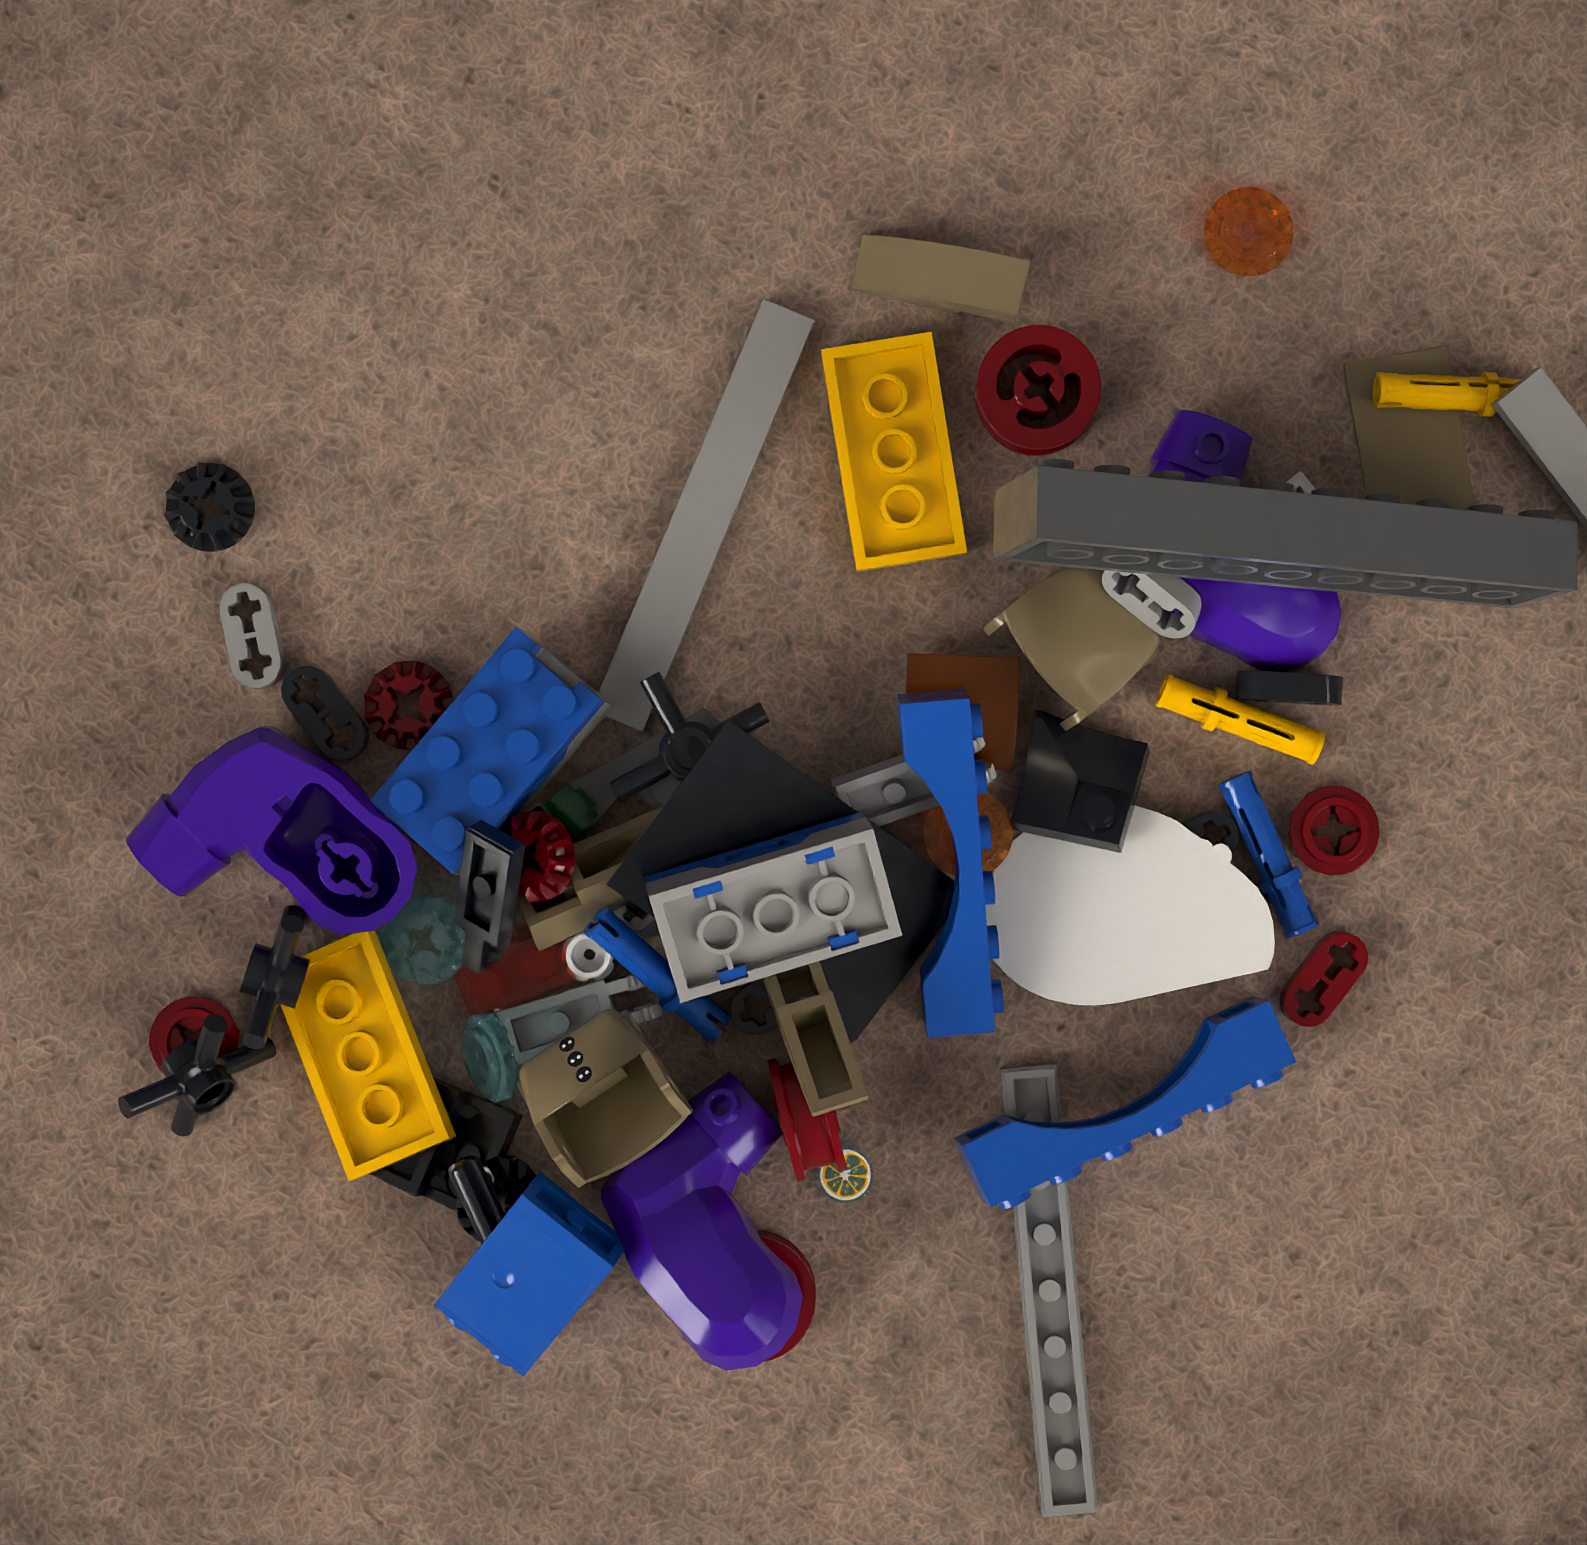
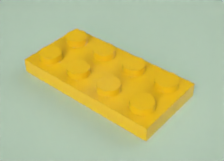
(893, 451)
(365, 1058)

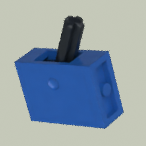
(530, 1265)

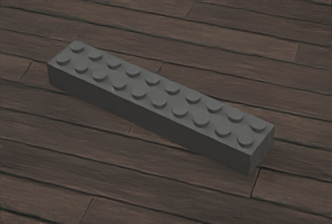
(1282, 536)

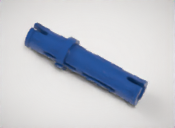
(1268, 855)
(654, 973)

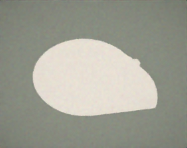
(1126, 923)

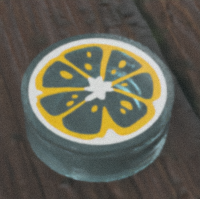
(848, 1184)

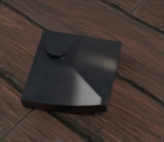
(1079, 784)

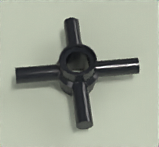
(676, 728)
(274, 976)
(196, 1077)

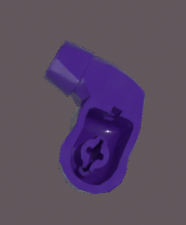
(1257, 623)
(294, 819)
(697, 1242)

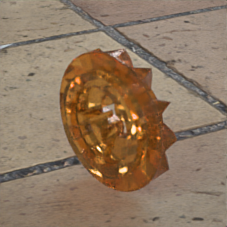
(1269, 218)
(940, 844)

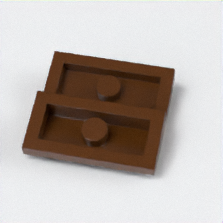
(988, 682)

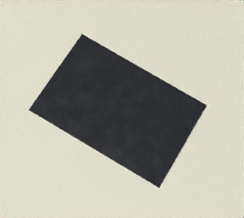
(750, 795)

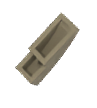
(941, 276)
(587, 892)
(815, 1038)

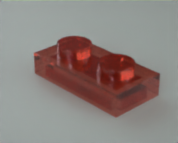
(517, 977)

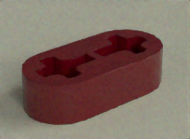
(1334, 987)

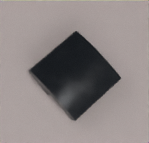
(480, 1130)

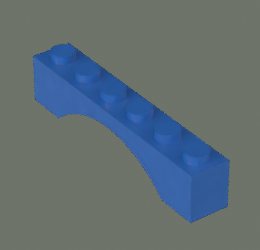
(956, 974)
(1228, 1053)

